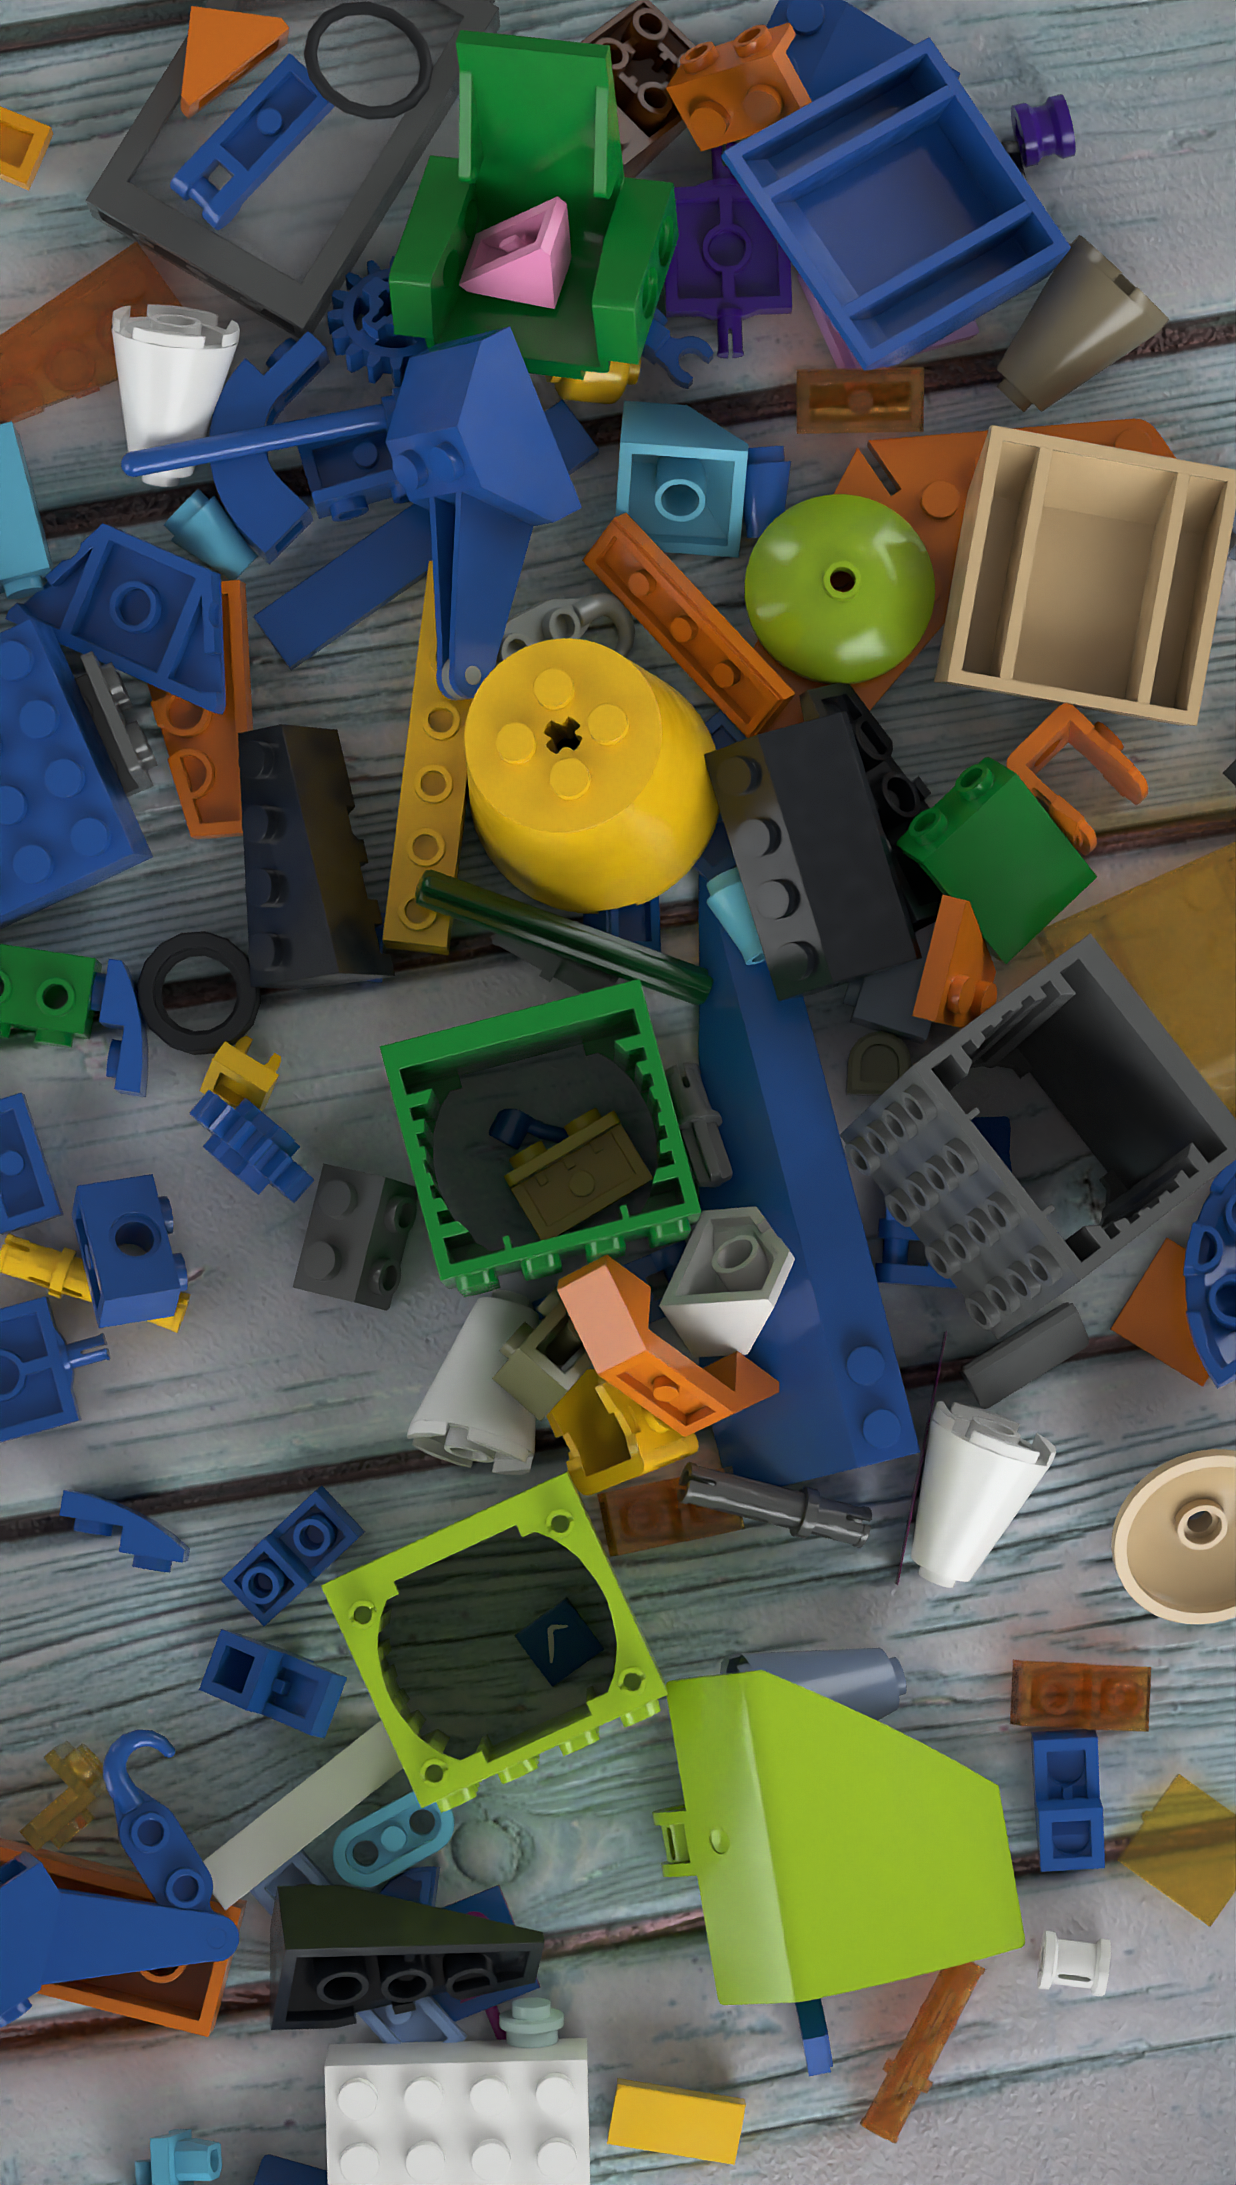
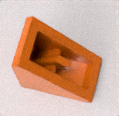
(224, 50)

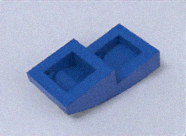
(1067, 1800)

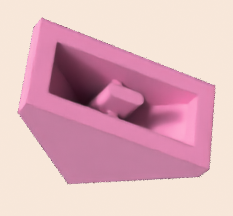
(522, 256)

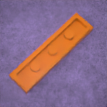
(688, 626)

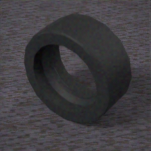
(153, 977)

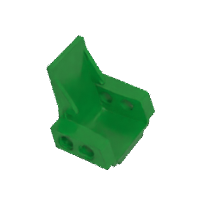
(532, 129)

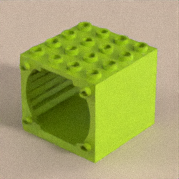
(358, 1606)

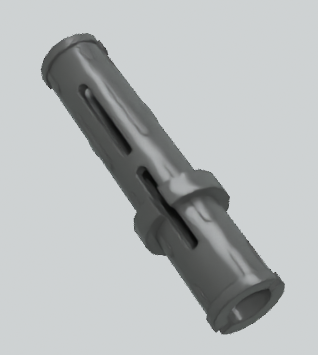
(799, 1510)

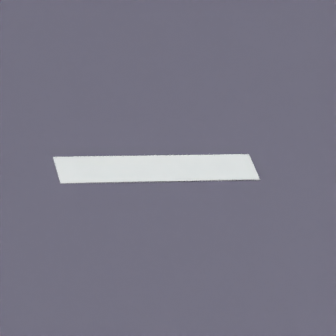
(302, 1815)

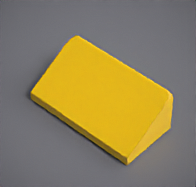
(676, 2121)

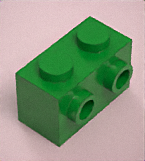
(46, 994)

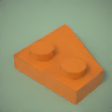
(957, 969)

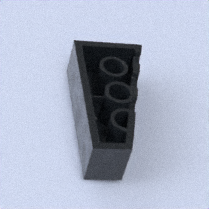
(304, 864)

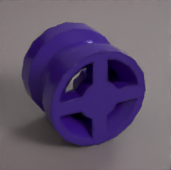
(1043, 130)

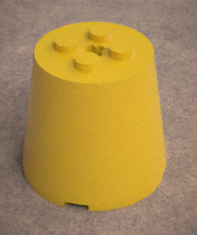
(596, 820)

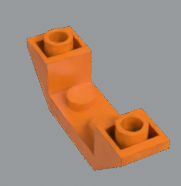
(612, 1322)

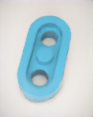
(395, 1839)

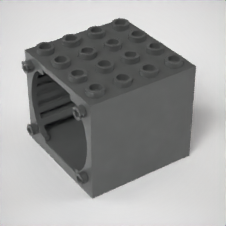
(1111, 1079)

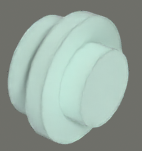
(531, 2023)

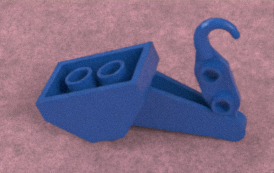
(83, 1935)

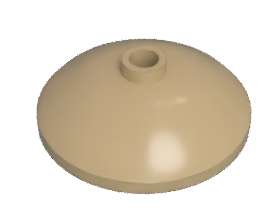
(1176, 1563)

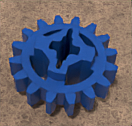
(375, 343)
(251, 1146)

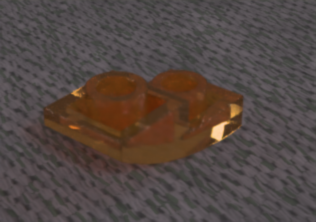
(652, 1517)
(1080, 1695)

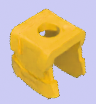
(612, 1436)

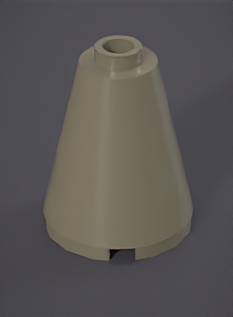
(1076, 329)

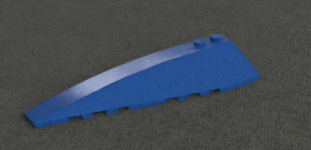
(829, 1330)

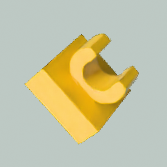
(238, 1076)

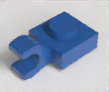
(667, 351)

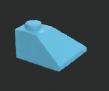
(681, 479)

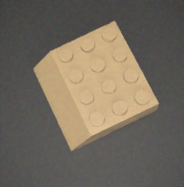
(1088, 576)

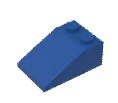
(834, 42)

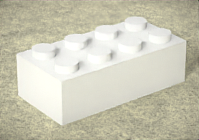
(457, 2113)

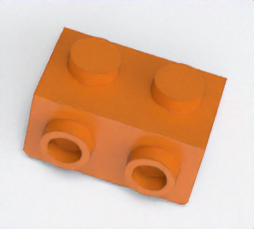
(737, 86)

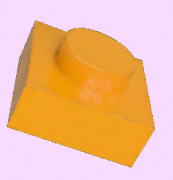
(21, 147)

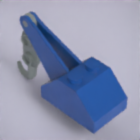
(488, 469)

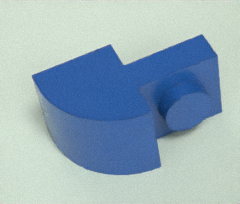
(273, 1683)

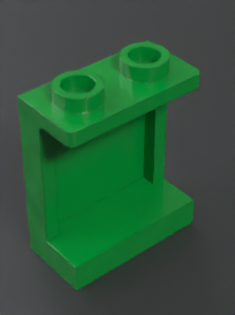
(1000, 853)

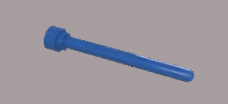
(261, 439)

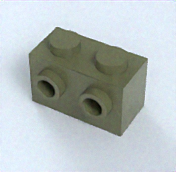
(544, 1359)

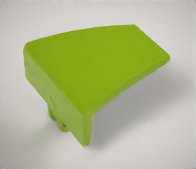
(829, 1844)

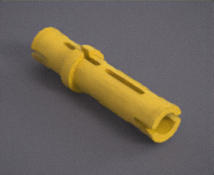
(63, 1274)

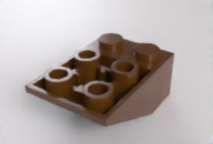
(643, 60)

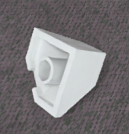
(726, 1282)

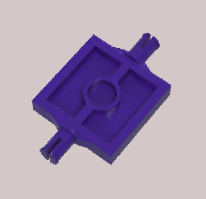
(725, 259)

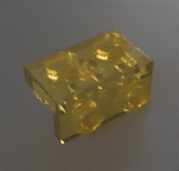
(69, 1811)

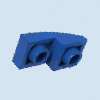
(117, 1001)
(143, 1537)
(292, 1555)

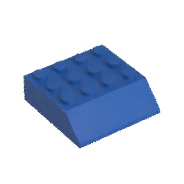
(898, 207)
(59, 794)

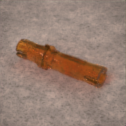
(916, 2058)

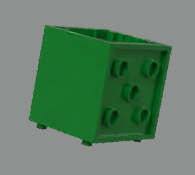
(607, 1023)

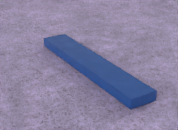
(380, 566)

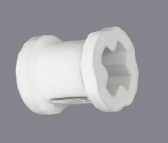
(1074, 1963)

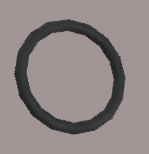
(342, 102)

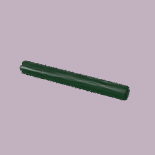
(563, 937)

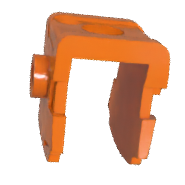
(1094, 742)

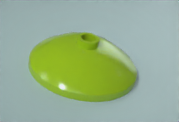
(831, 632)

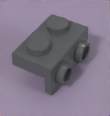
(356, 1237)

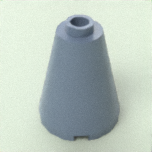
(853, 1677)

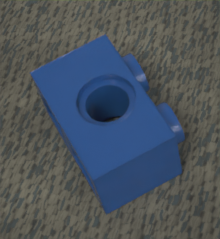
(123, 1285)

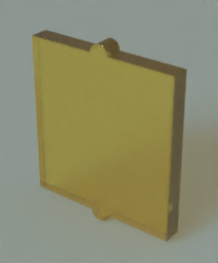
(1187, 1850)

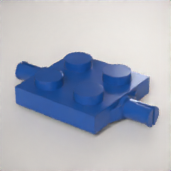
(39, 1370)

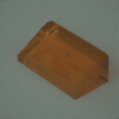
(859, 400)

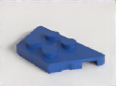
(139, 611)

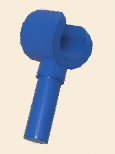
(513, 1125)

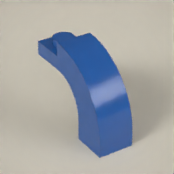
(249, 489)

